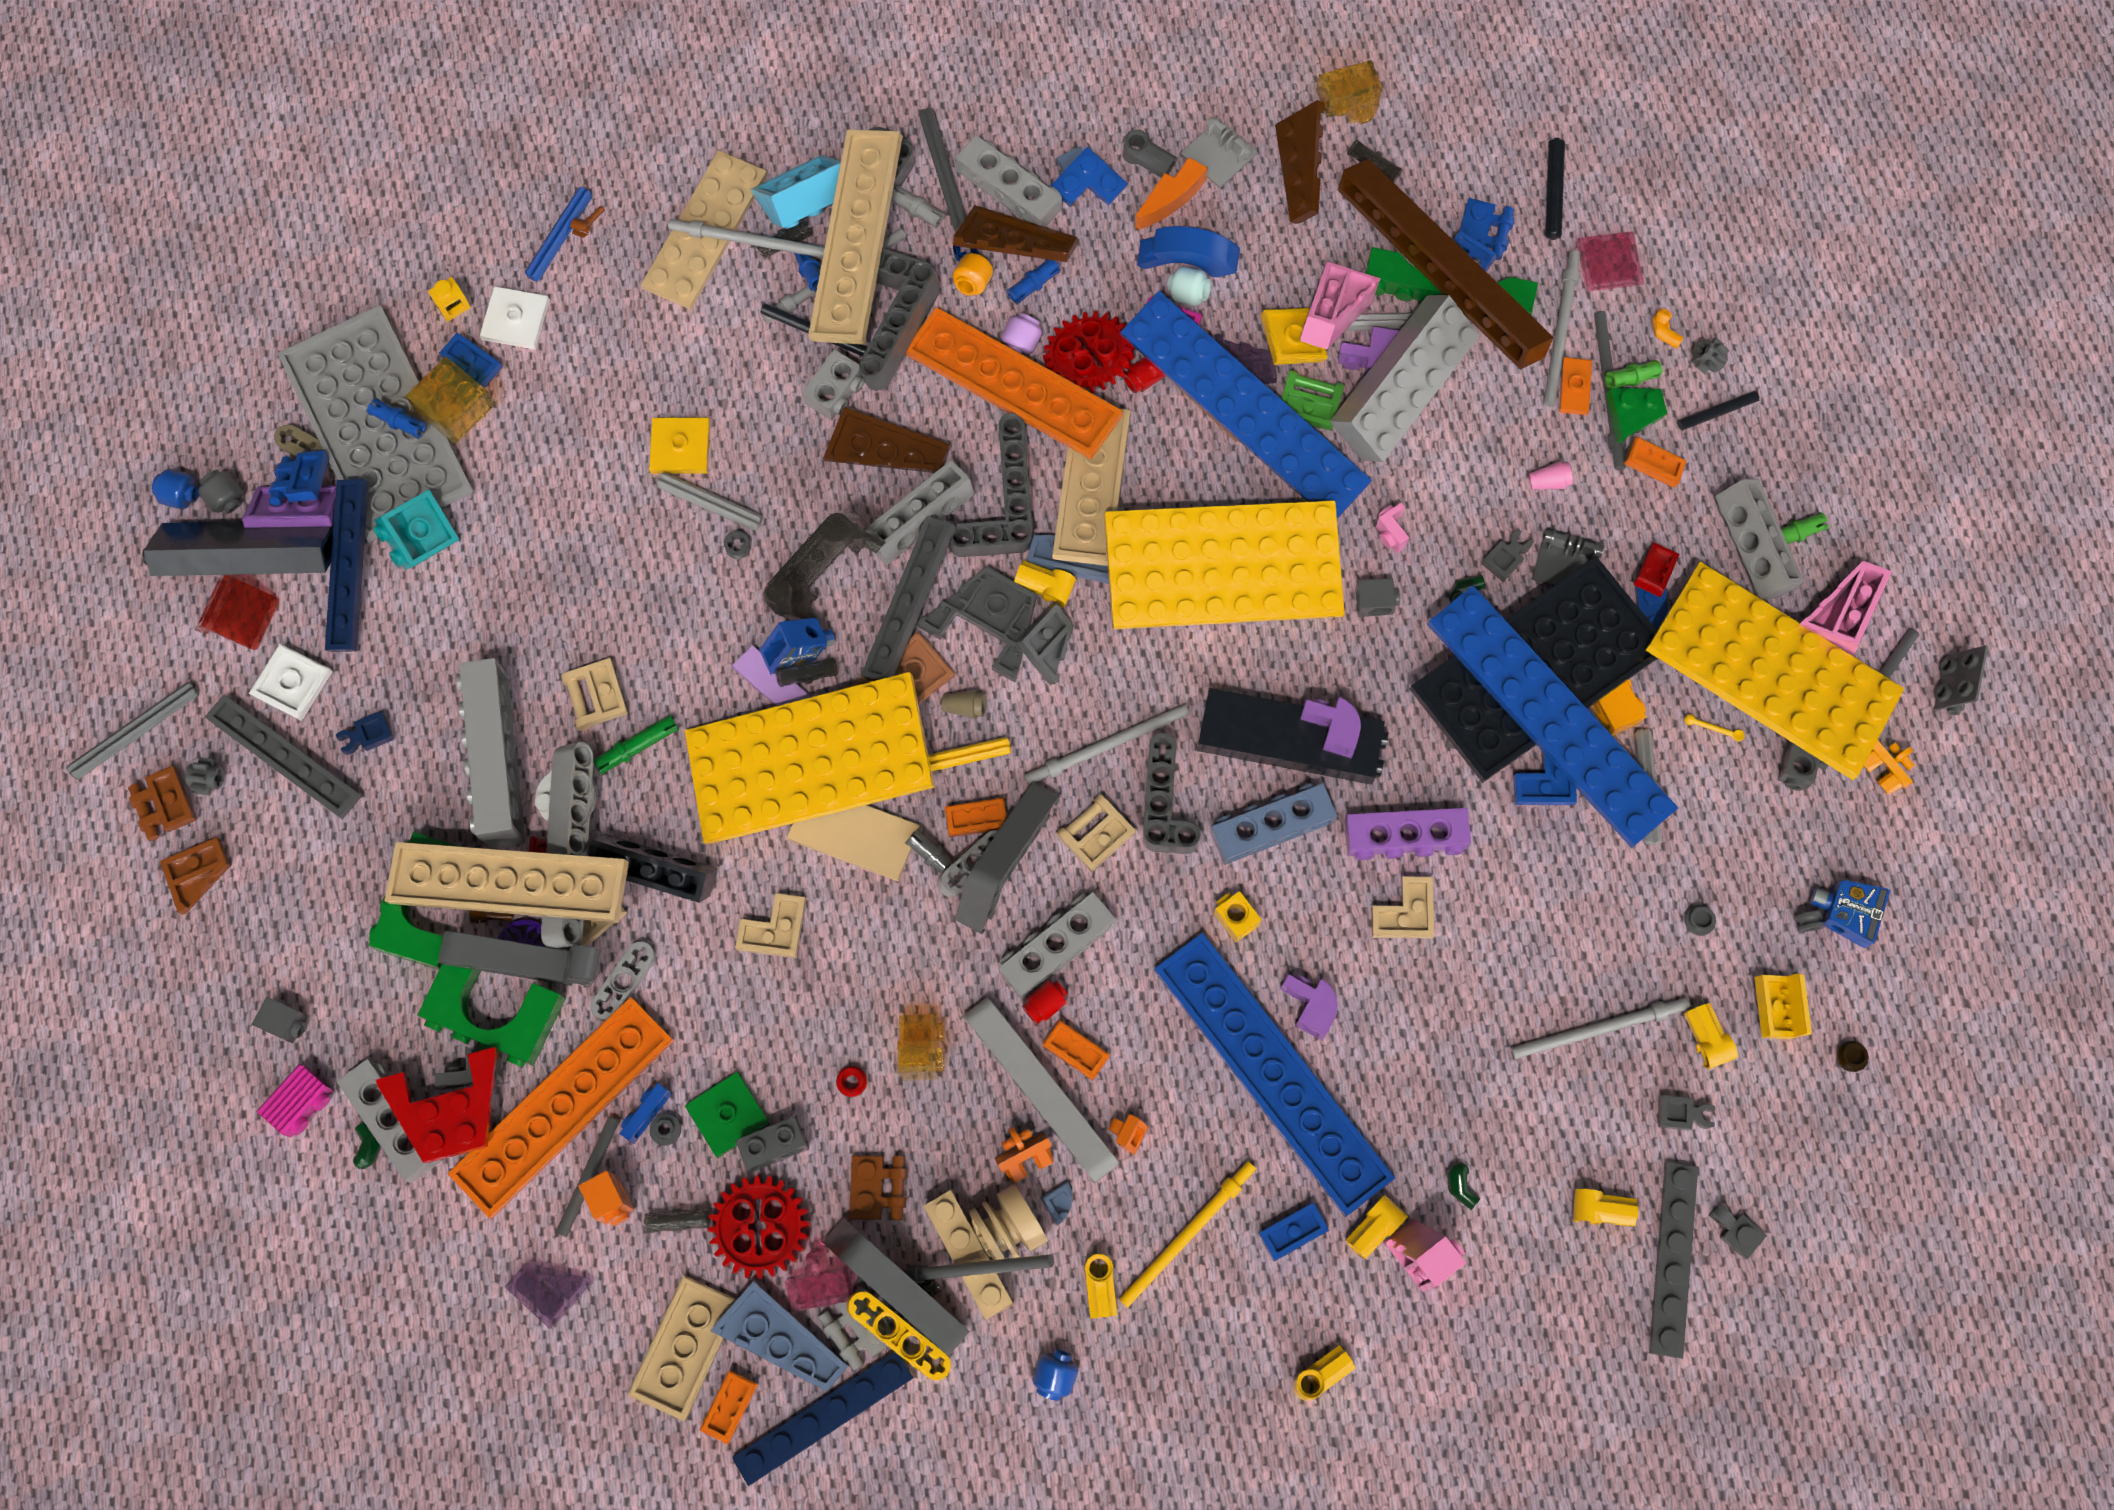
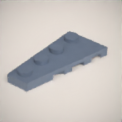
(1041, 555)
(775, 1335)

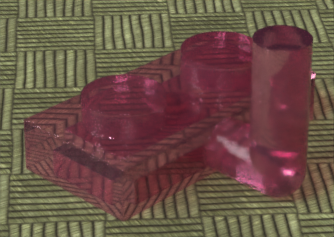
(818, 1287)

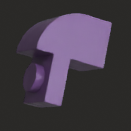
(1357, 356)
(1342, 722)
(1320, 1002)

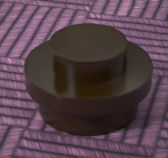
(1852, 1056)

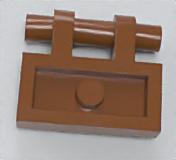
(169, 799)
(867, 1186)

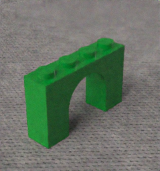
(397, 935)
(519, 1039)

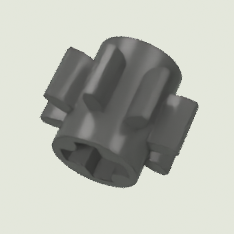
(1710, 355)
(204, 776)

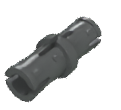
(929, 852)

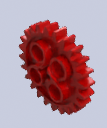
(1101, 339)
(730, 1229)

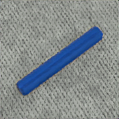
(558, 234)

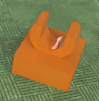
(1129, 1133)

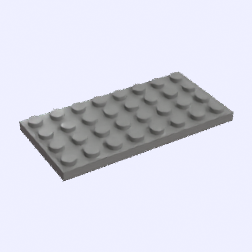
(336, 381)

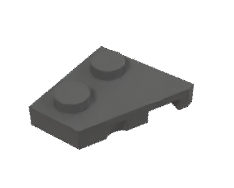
(1047, 642)

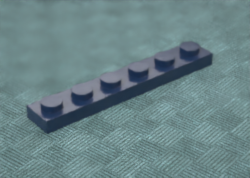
(346, 565)
(822, 1418)

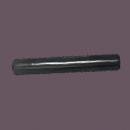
(1555, 189)

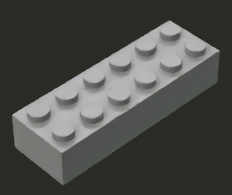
(1405, 378)
(491, 753)

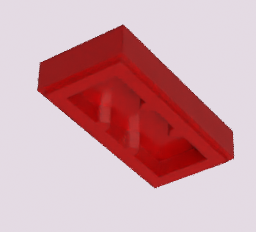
(1656, 569)

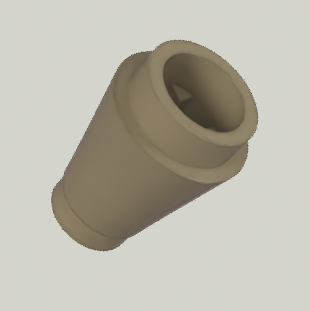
(966, 704)

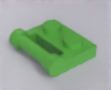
(1313, 408)

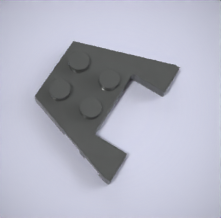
(993, 606)

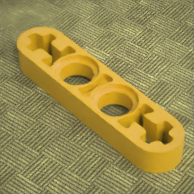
(898, 1335)

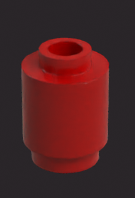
(1142, 375)
(1045, 1001)

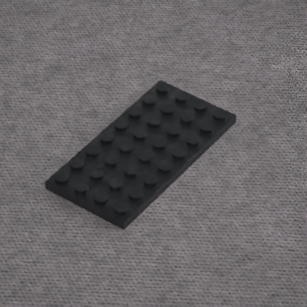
(1579, 629)

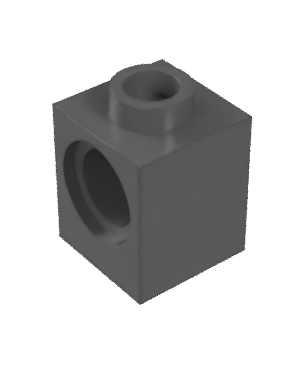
(1376, 597)
(1789, 775)
(280, 1020)

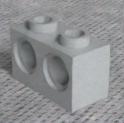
(826, 383)

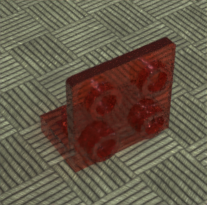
(238, 612)

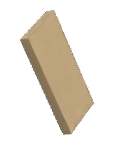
(859, 837)
(682, 1349)

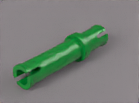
(624, 751)

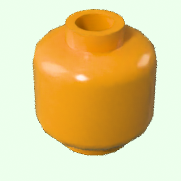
(972, 274)

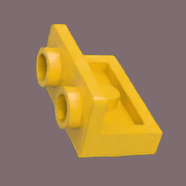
(1783, 1006)

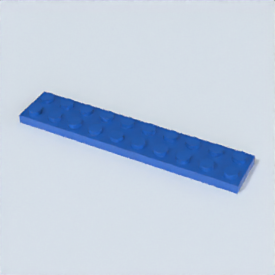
(1244, 405)
(1552, 716)
(1274, 1075)

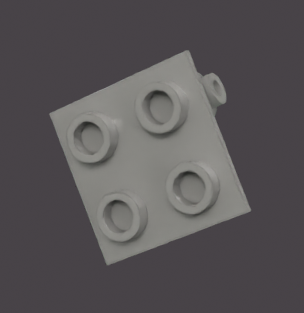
(1220, 151)

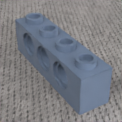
(1311, 797)

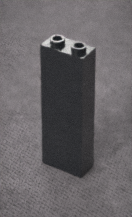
(236, 550)
(1276, 736)

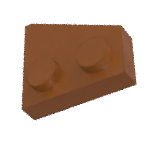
(194, 872)

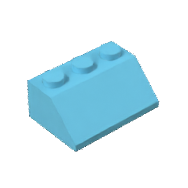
(799, 191)

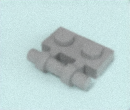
(866, 1340)

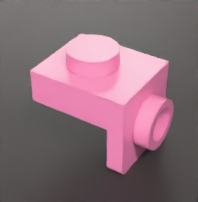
(1391, 533)

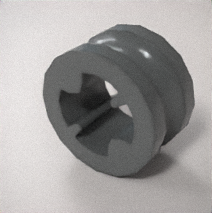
(729, 541)
(1810, 921)

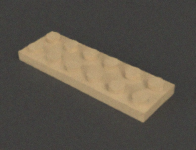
(719, 202)
(1088, 493)

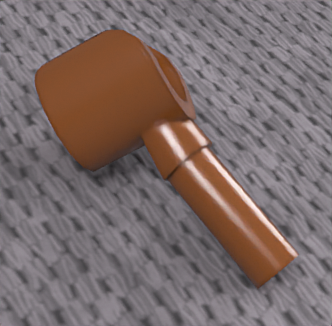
(585, 226)

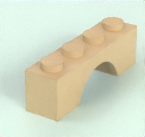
(965, 1248)

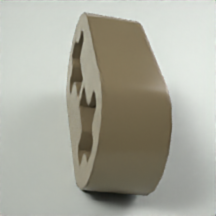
(302, 438)

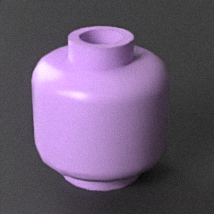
(1022, 333)

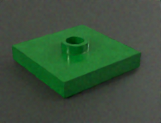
(726, 1114)

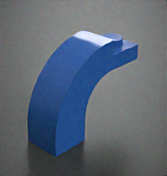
(1190, 246)

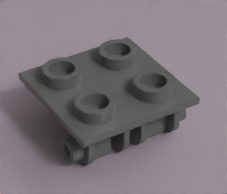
(1563, 555)
(1960, 679)

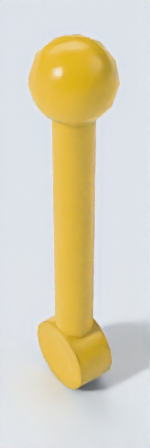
(1737, 735)

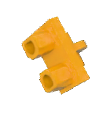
(1897, 777)

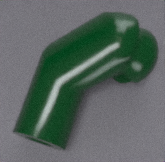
(1462, 585)
(368, 1149)
(1458, 1185)

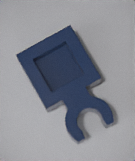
(369, 733)

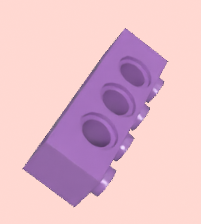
(1451, 821)

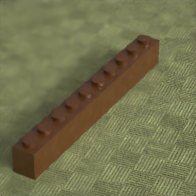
(1445, 264)

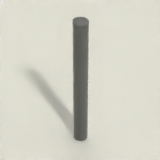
(588, 1173)

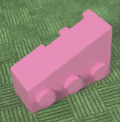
(1337, 304)
(1849, 608)
(1425, 1254)

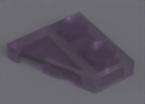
(1257, 361)
(547, 1291)

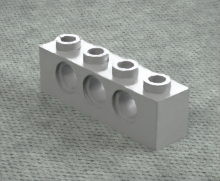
(982, 153)
(933, 498)
(1772, 547)
(1027, 981)
(358, 1087)

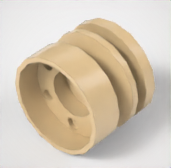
(1008, 1225)

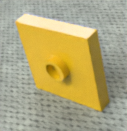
(1283, 334)
(679, 445)

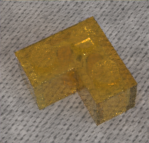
(1351, 91)
(918, 1047)

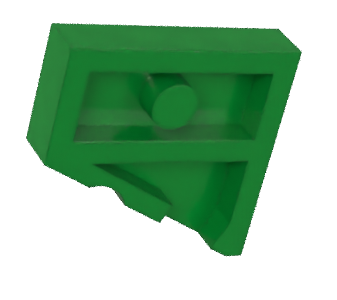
(1634, 409)

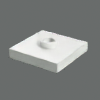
(514, 317)
(290, 682)

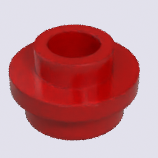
(847, 1072)

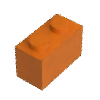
(606, 1198)

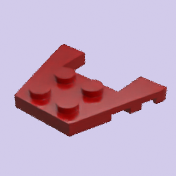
(447, 1122)

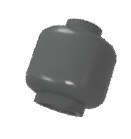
(220, 491)

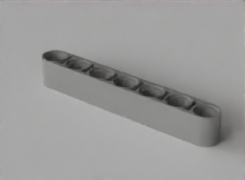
(568, 827)
(1041, 1090)

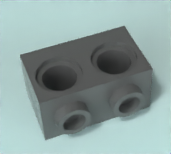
(772, 1144)

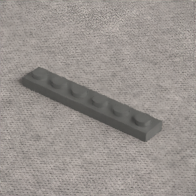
(908, 599)
(283, 756)
(1673, 1260)

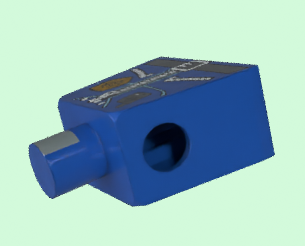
(795, 642)
(1852, 910)

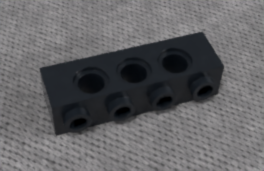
(658, 868)

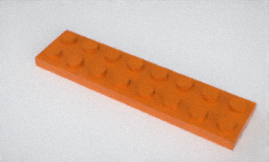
(1014, 383)
(561, 1107)

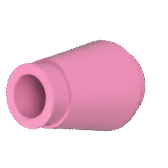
(1552, 477)

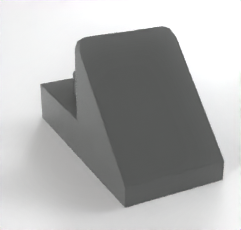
(458, 1078)

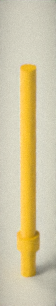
(1229, 1189)

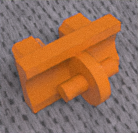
(1035, 1147)

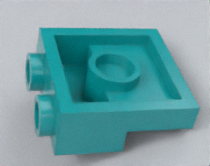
(415, 530)

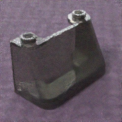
(790, 588)

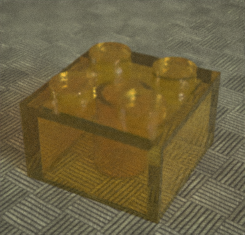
(450, 400)

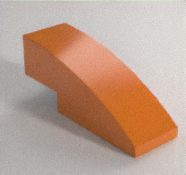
(1171, 193)

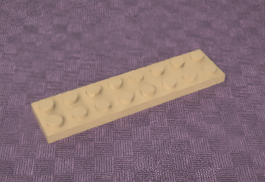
(855, 237)
(507, 881)

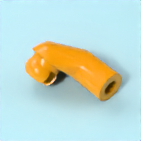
(1662, 328)

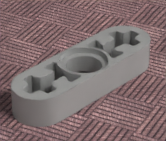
(962, 867)
(629, 957)

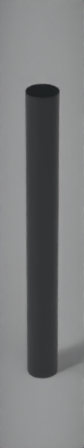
(804, 326)

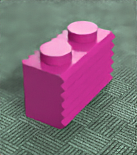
(295, 1101)

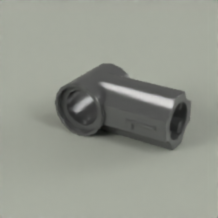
(1149, 155)

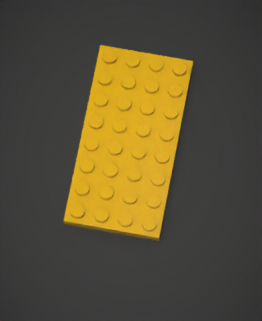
(1223, 564)
(1776, 670)
(809, 758)

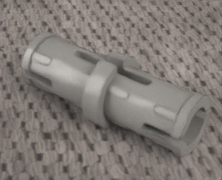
(917, 207)

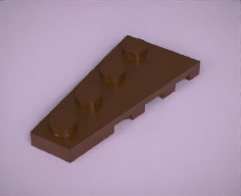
(1300, 160)
(1006, 234)
(877, 443)

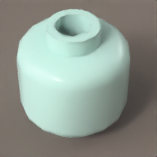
(1189, 286)

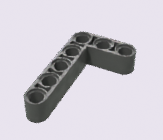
(901, 312)
(1013, 497)
(1002, 857)
(520, 959)
(895, 1287)

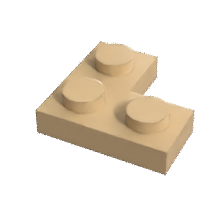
(1414, 915)
(780, 935)

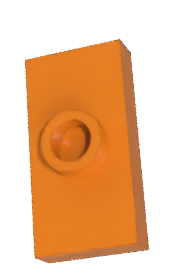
(1575, 386)
(1655, 462)
(975, 817)
(1076, 1050)
(728, 1407)

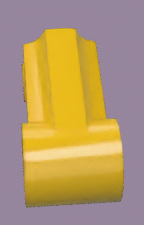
(1051, 585)
(1711, 1040)
(1600, 1208)
(1380, 1222)
(1100, 1290)
(1325, 1372)

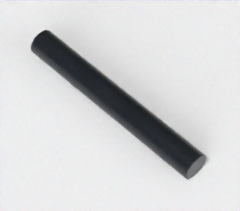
(1718, 410)

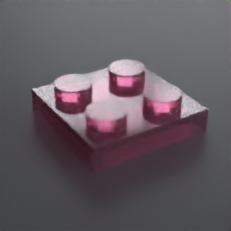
(1609, 261)

